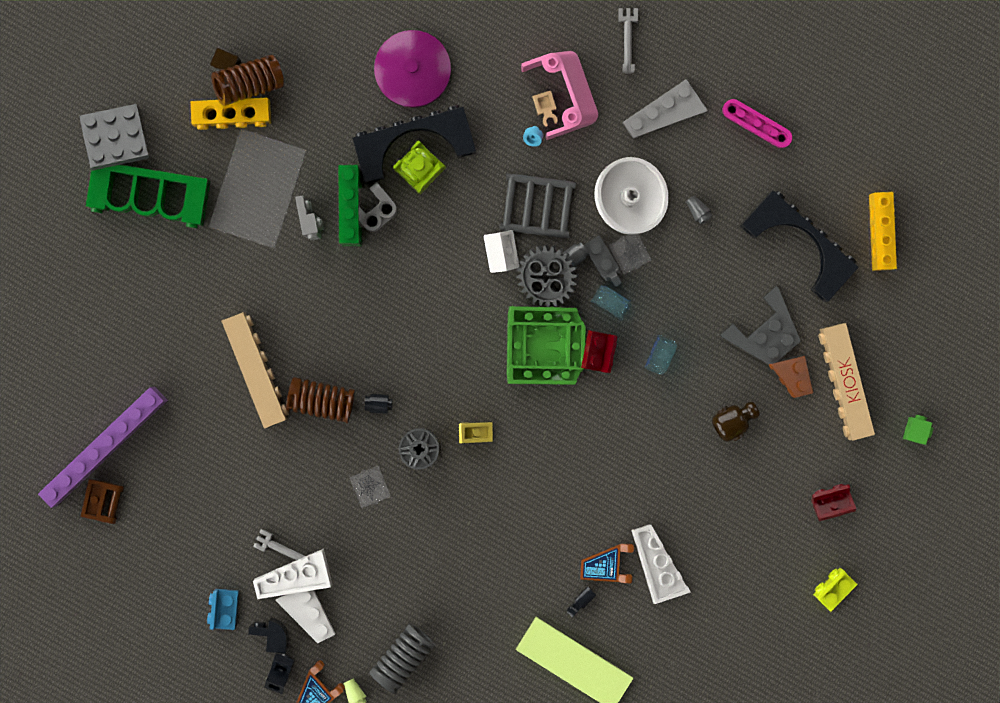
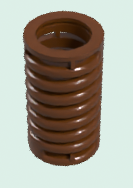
(247, 80)
(327, 407)

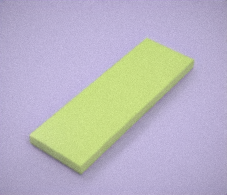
(573, 662)

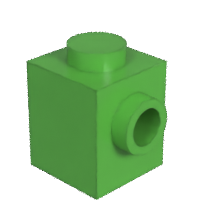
(918, 430)

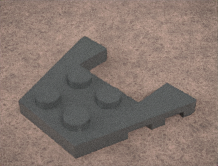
(773, 337)

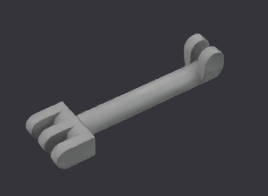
(628, 67)
(267, 542)

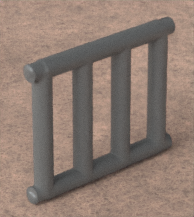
(544, 229)

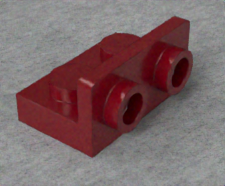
(599, 351)

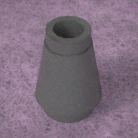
(699, 210)

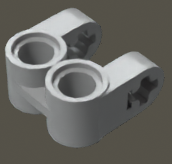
(377, 211)

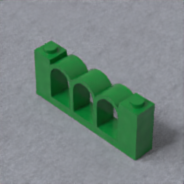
(195, 198)

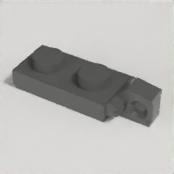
(603, 260)

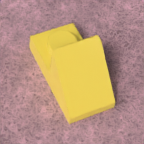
(475, 432)

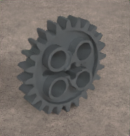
(546, 258)

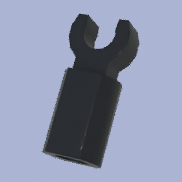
(581, 601)

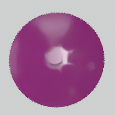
(412, 68)

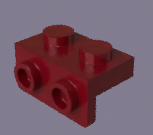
(833, 502)

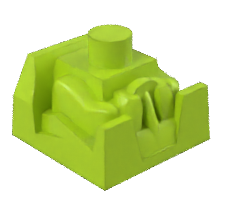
(419, 167)

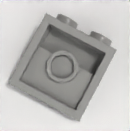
(310, 223)

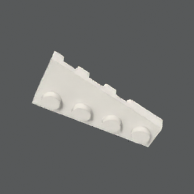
(658, 567)
(299, 576)

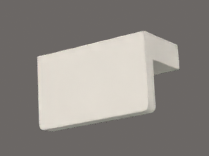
(501, 251)

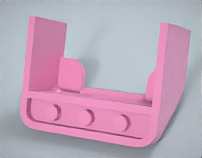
(584, 110)

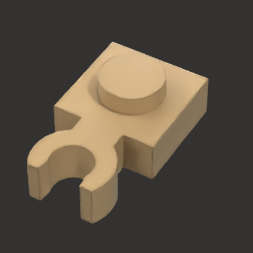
(545, 105)

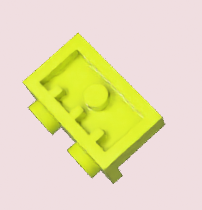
(834, 589)

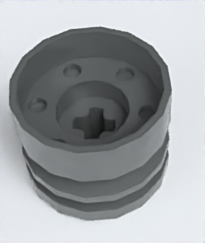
(412, 439)

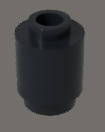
(378, 403)

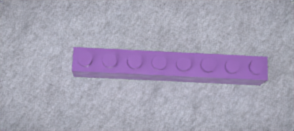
(102, 447)

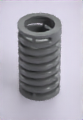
(395, 659)

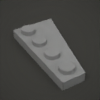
(668, 109)

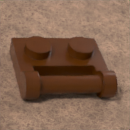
(95, 501)

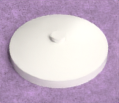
(631, 195)

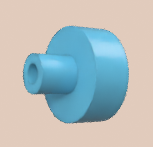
(533, 136)

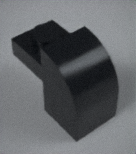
(276, 635)
(279, 673)

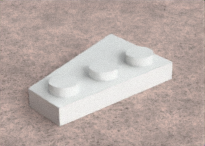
(308, 613)

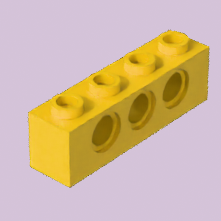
(200, 112)
(882, 231)

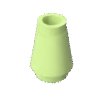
(354, 692)

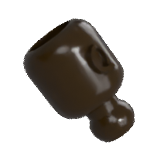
(733, 422)

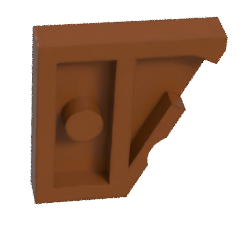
(794, 376)

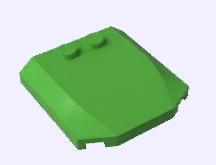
(544, 345)

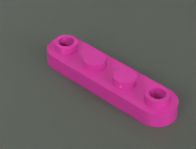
(757, 123)

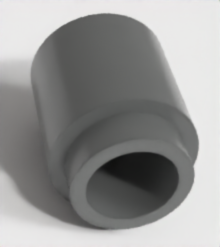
(576, 252)

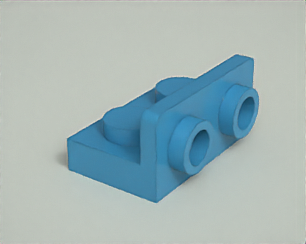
(223, 609)

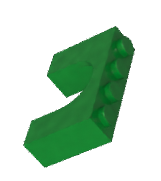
(349, 224)

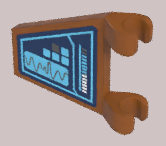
(605, 565)
(315, 691)

